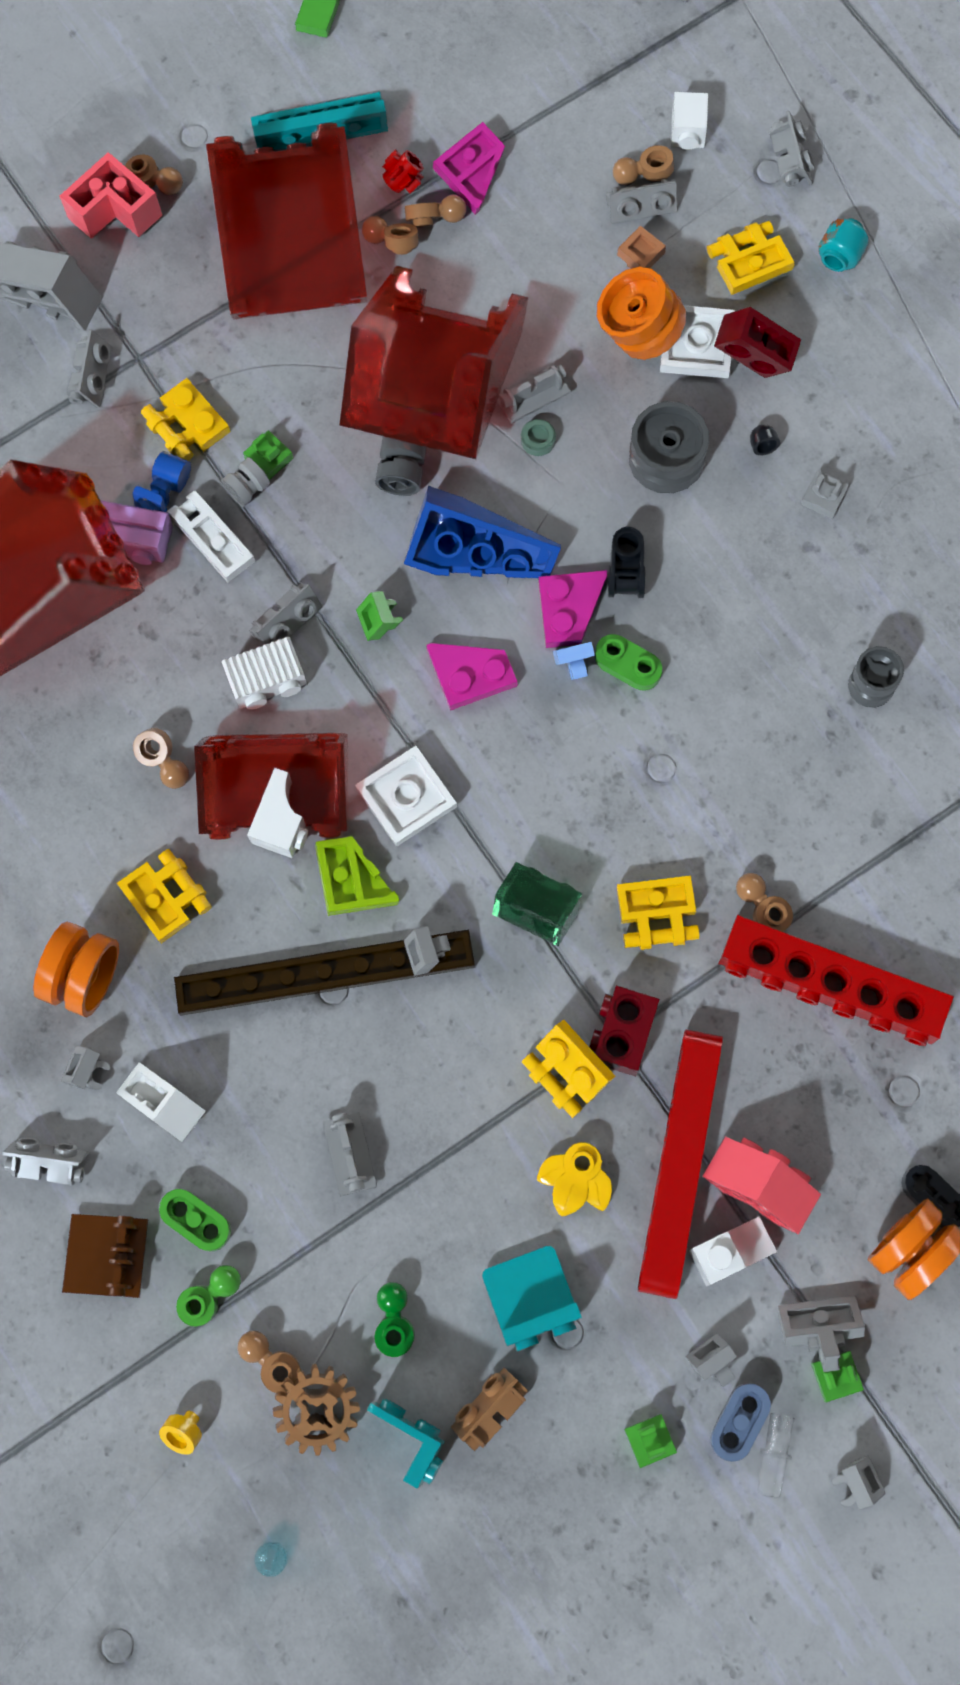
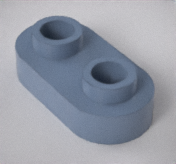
(742, 1423)

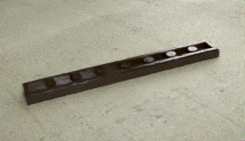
(312, 975)

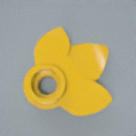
(576, 1185)

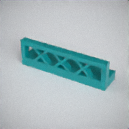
(358, 114)

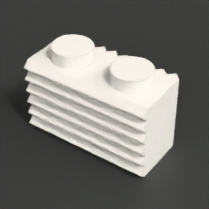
(264, 673)

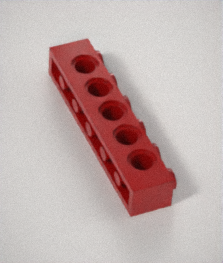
(928, 1004)

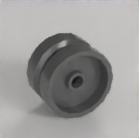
(668, 447)

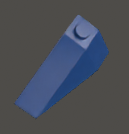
(470, 539)

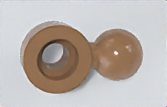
(654, 165)
(145, 168)
(422, 214)
(398, 237)
(173, 772)
(752, 889)
(254, 1348)

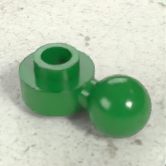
(392, 1300)

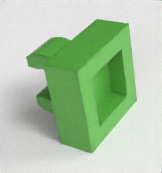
(269, 454)
(377, 616)
(840, 1382)
(650, 1440)

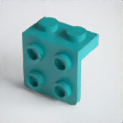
(531, 1297)
(426, 1462)

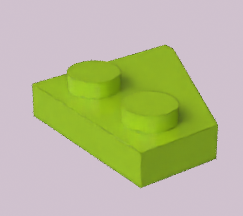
(350, 879)

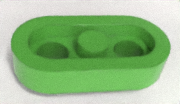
(626, 663)
(195, 1221)

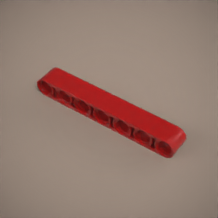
(680, 1164)

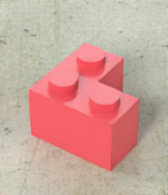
(107, 193)
(763, 1182)

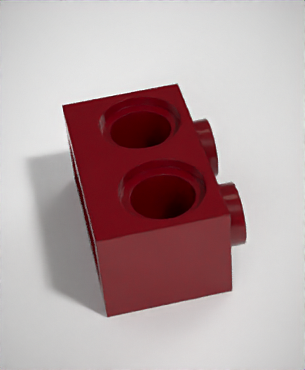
(757, 342)
(632, 1033)

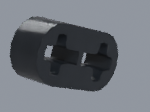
(937, 1185)

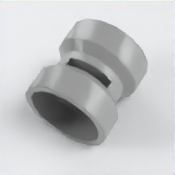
(245, 482)

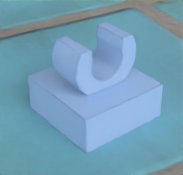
(574, 658)

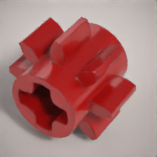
(403, 171)

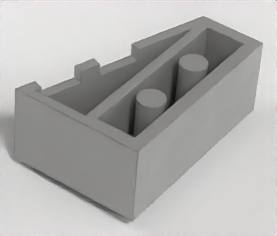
(48, 282)

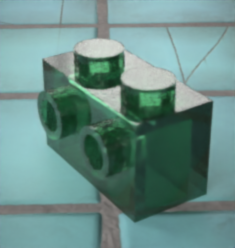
(537, 903)

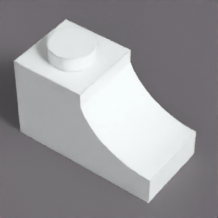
(275, 822)
(160, 1102)
(732, 1251)

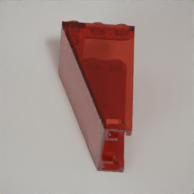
(287, 225)
(426, 369)
(56, 560)

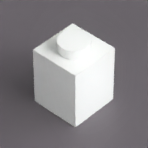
(689, 120)

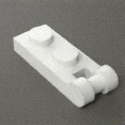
(211, 537)

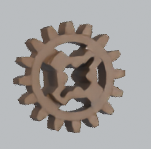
(304, 1423)

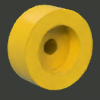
(181, 1432)

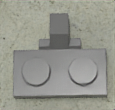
(822, 1326)

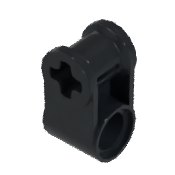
(627, 569)

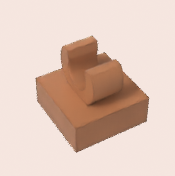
(641, 249)

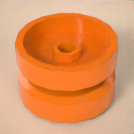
(641, 313)
(76, 969)
(912, 1243)

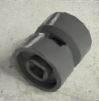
(400, 467)
(875, 676)

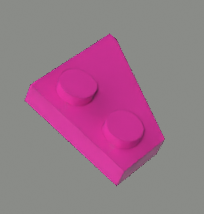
(471, 165)
(569, 605)
(470, 672)

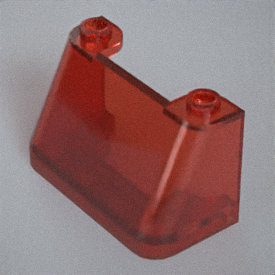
(237, 769)

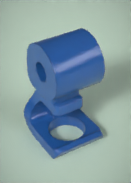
(168, 475)

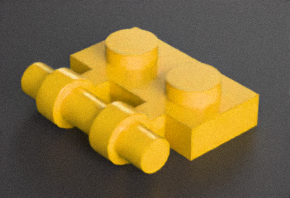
(752, 265)
(194, 415)
(653, 901)
(156, 904)
(574, 1062)

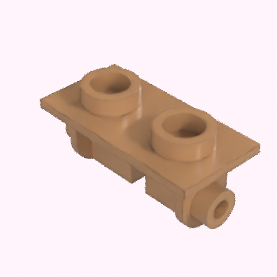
(475, 1420)

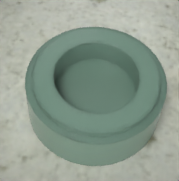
(538, 437)

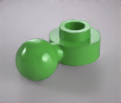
(223, 1282)

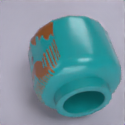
(843, 244)

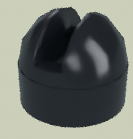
(764, 440)

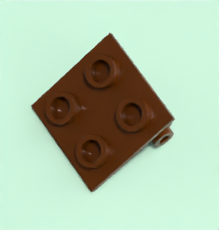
(105, 1255)

